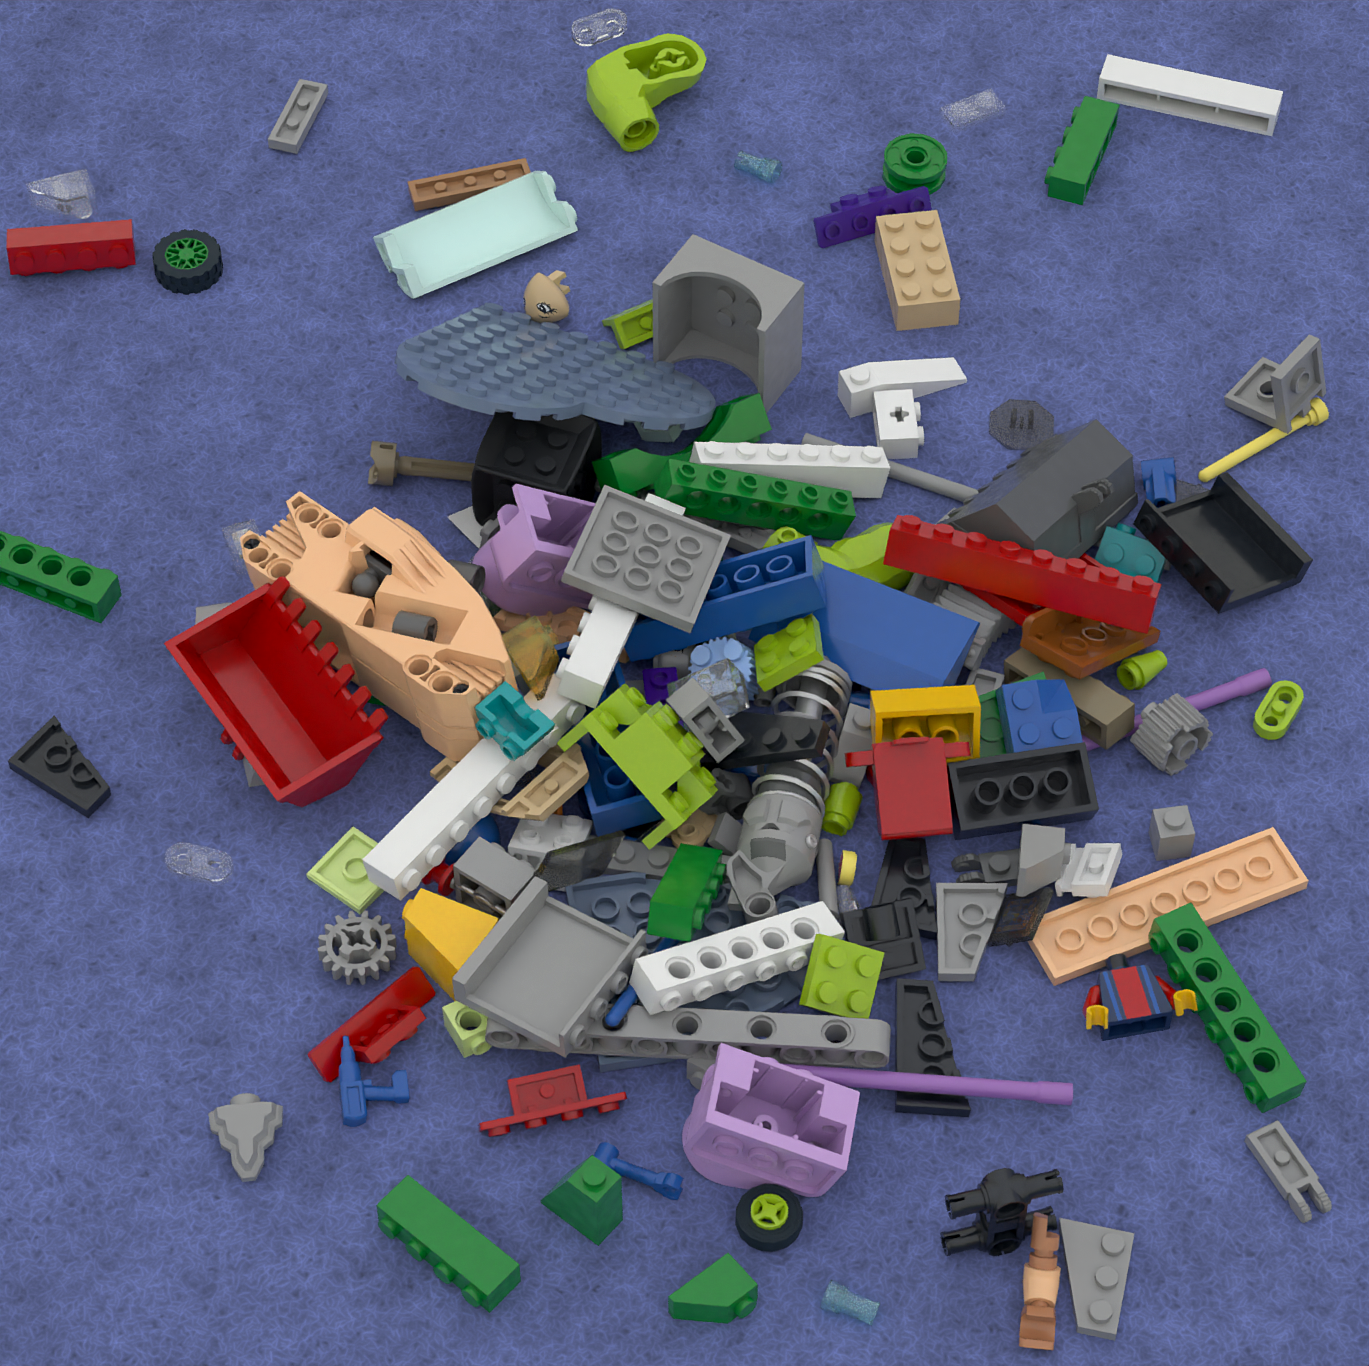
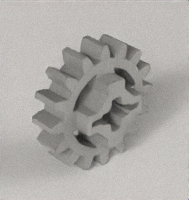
(357, 947)

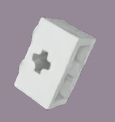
(896, 423)

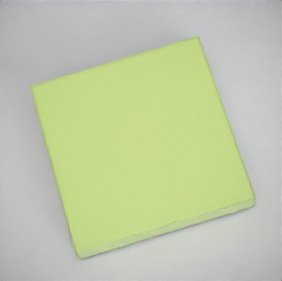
(343, 871)

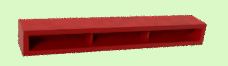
(1022, 573)

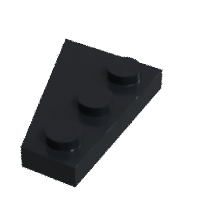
(58, 767)

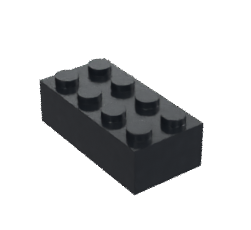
(1021, 788)

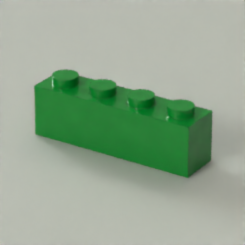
(1082, 150)
(686, 892)
(447, 1244)

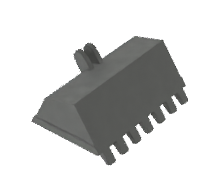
(1055, 494)

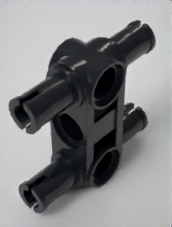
(1000, 1211)

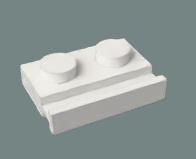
(1090, 870)

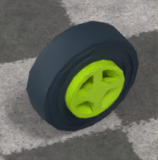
(773, 1204)

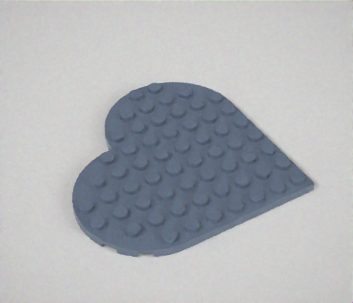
(535, 370)

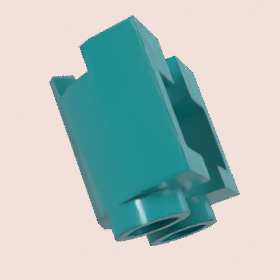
(511, 721)

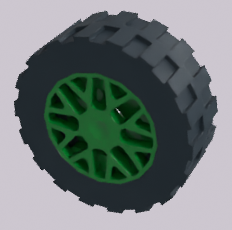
(187, 261)

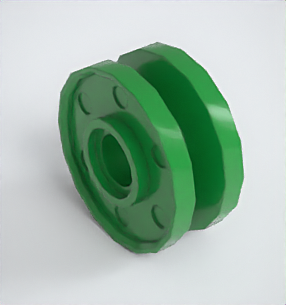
(914, 162)

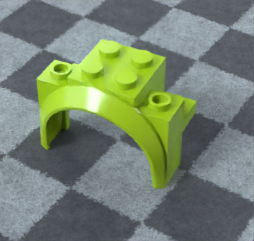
(651, 753)

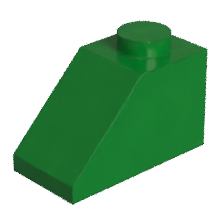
(715, 1294)

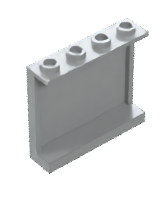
(547, 970)

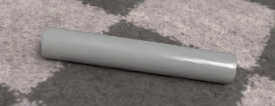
(826, 876)

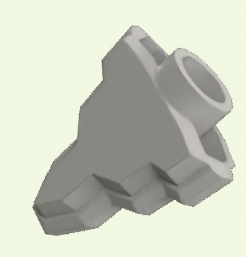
(246, 1131)

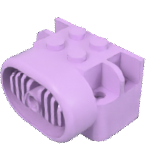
(532, 552)
(769, 1125)

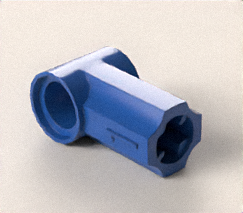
(1159, 480)

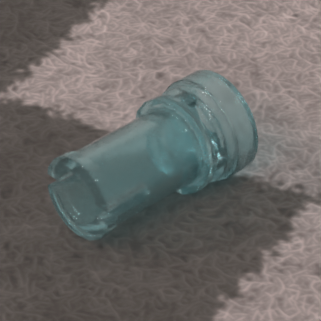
(764, 168)
(840, 1299)

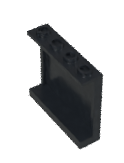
(1224, 545)

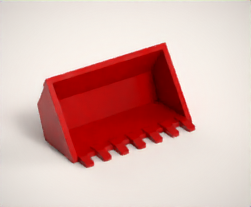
(280, 695)

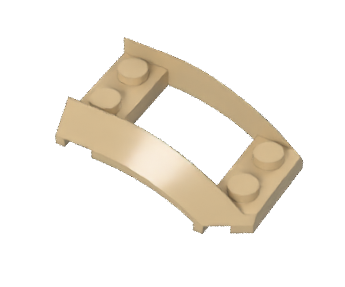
(547, 792)

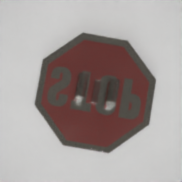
(1021, 424)

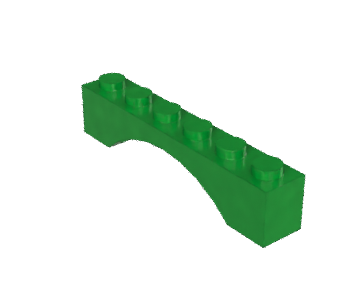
(732, 422)

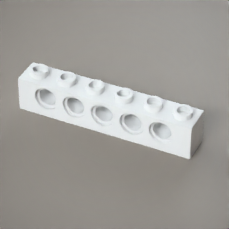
(731, 958)

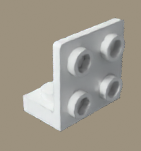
(535, 838)

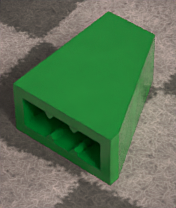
(588, 1199)

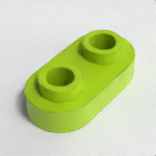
(1276, 711)

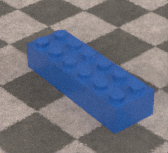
(743, 595)
(609, 792)

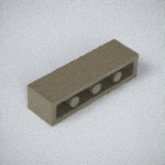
(1101, 711)

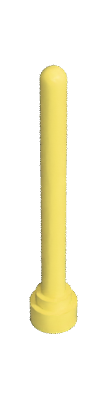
(1317, 415)

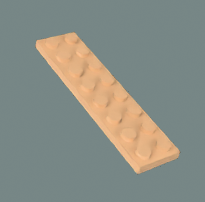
(1216, 883)

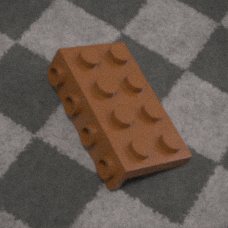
(1079, 643)

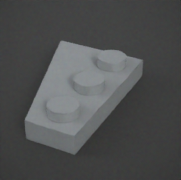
(964, 925)
(1097, 1274)

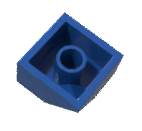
(1037, 715)

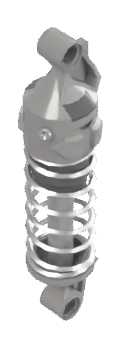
(788, 802)

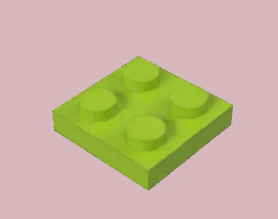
(788, 652)
(841, 978)

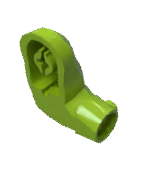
(636, 79)
(856, 554)

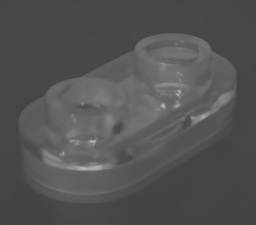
(599, 27)
(198, 863)

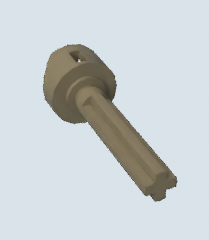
(388, 464)

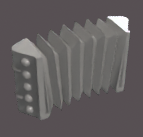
(991, 620)

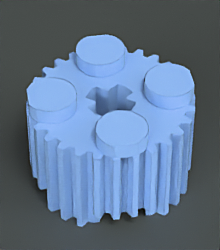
(724, 648)

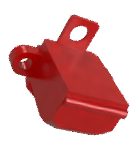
(910, 785)

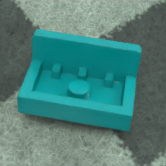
(1130, 553)

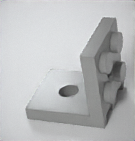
(1292, 385)

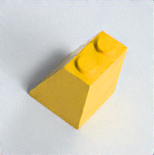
(443, 934)

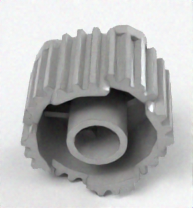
(1171, 733)

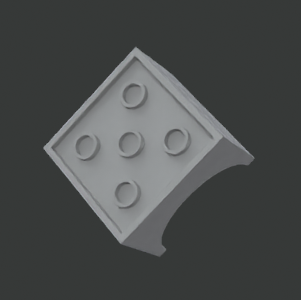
(729, 312)

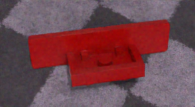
(378, 1025)
(546, 1096)

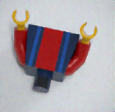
(1133, 1001)

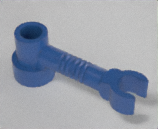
(665, 1183)

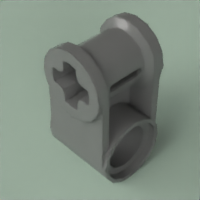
(732, 794)

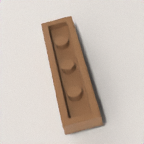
(463, 184)

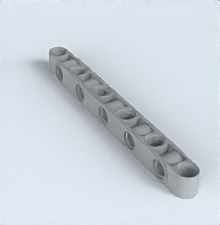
(789, 1040)

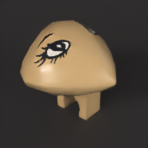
(546, 298)

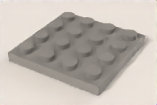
(646, 558)

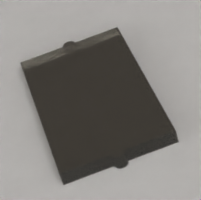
(579, 861)

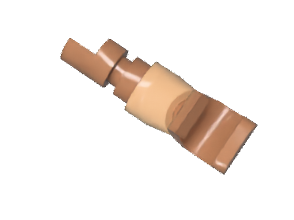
(1040, 1288)

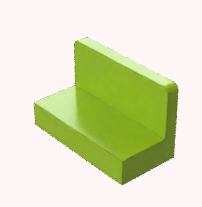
(632, 324)

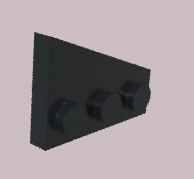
(907, 875)

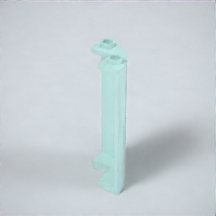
(476, 233)

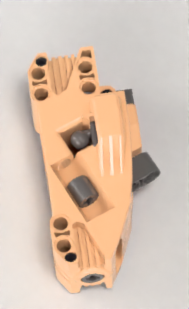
(393, 612)

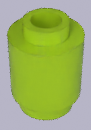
(841, 808)

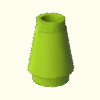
(1141, 669)

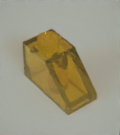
(533, 653)

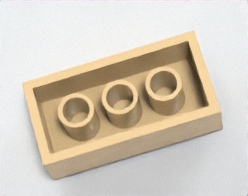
(917, 270)

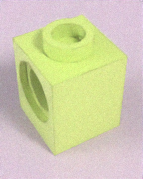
(456, 1020)

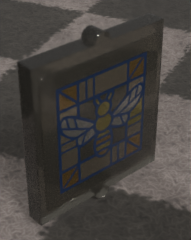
(1020, 917)

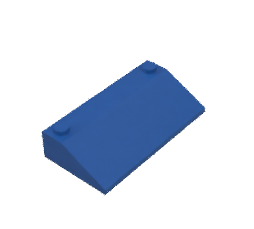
(885, 634)

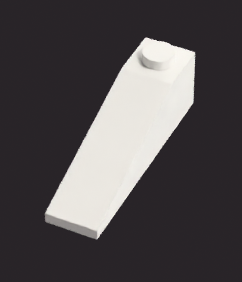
(923, 376)

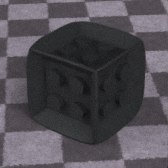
(537, 455)

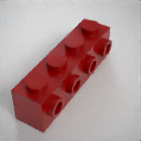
(71, 247)

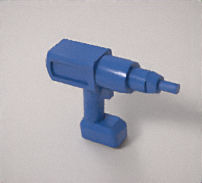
(355, 1091)

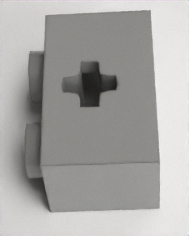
(705, 720)

